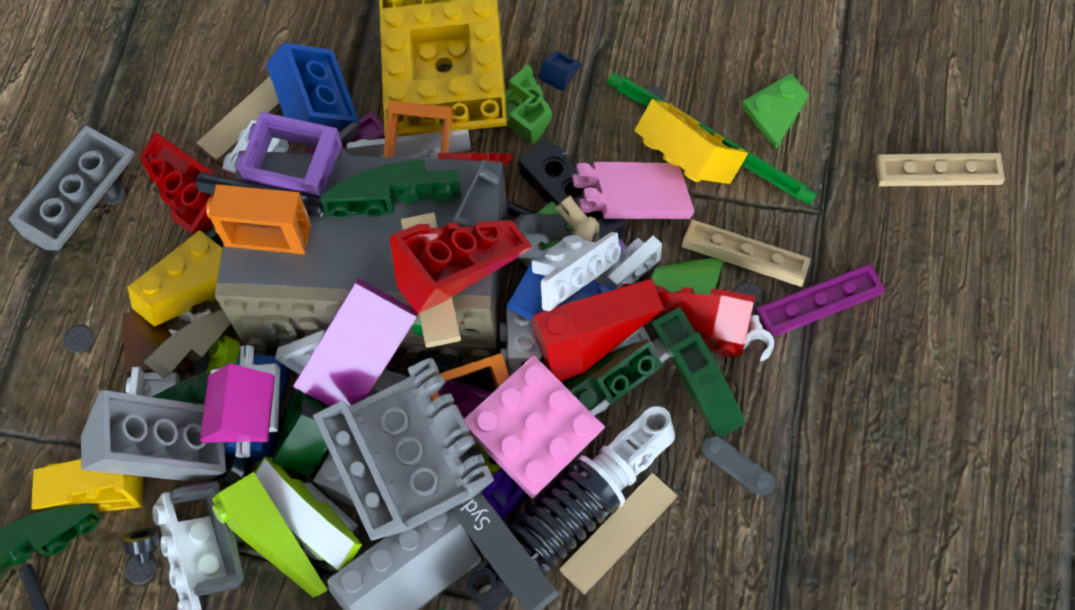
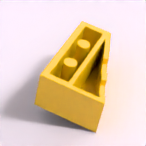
(688, 144)
(178, 281)
(70, 485)

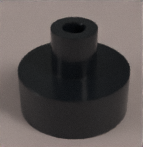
(234, 470)
(140, 543)

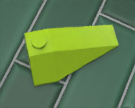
(258, 522)

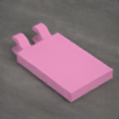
(634, 190)

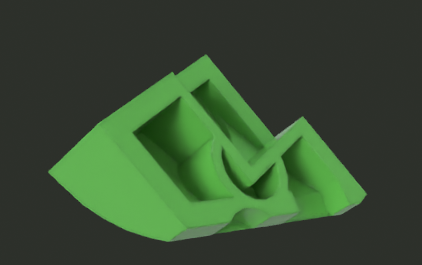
(526, 108)
(698, 274)

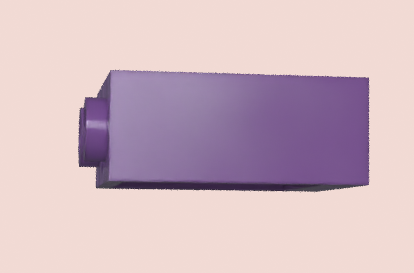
(270, 126)

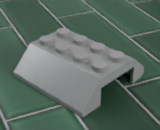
(403, 453)

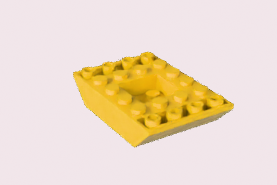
(431, 33)

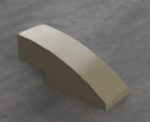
(189, 341)

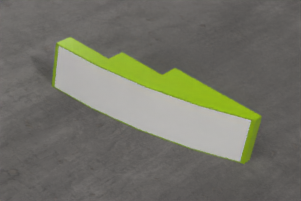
(307, 518)

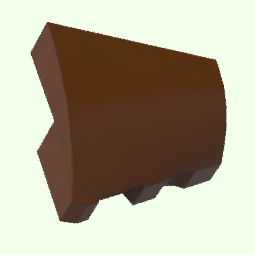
(142, 340)

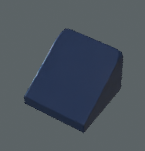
(558, 69)

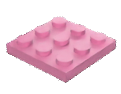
(532, 426)

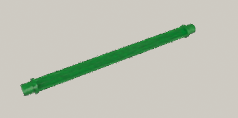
(751, 162)

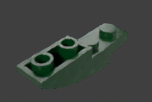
(378, 188)
(699, 372)
(614, 374)
(45, 532)

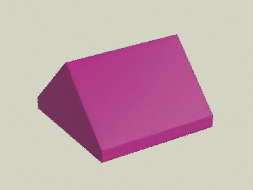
(237, 405)

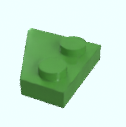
(776, 108)

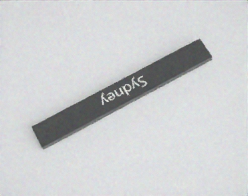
(505, 553)

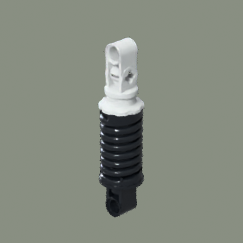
(578, 501)

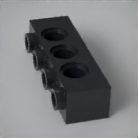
(546, 159)

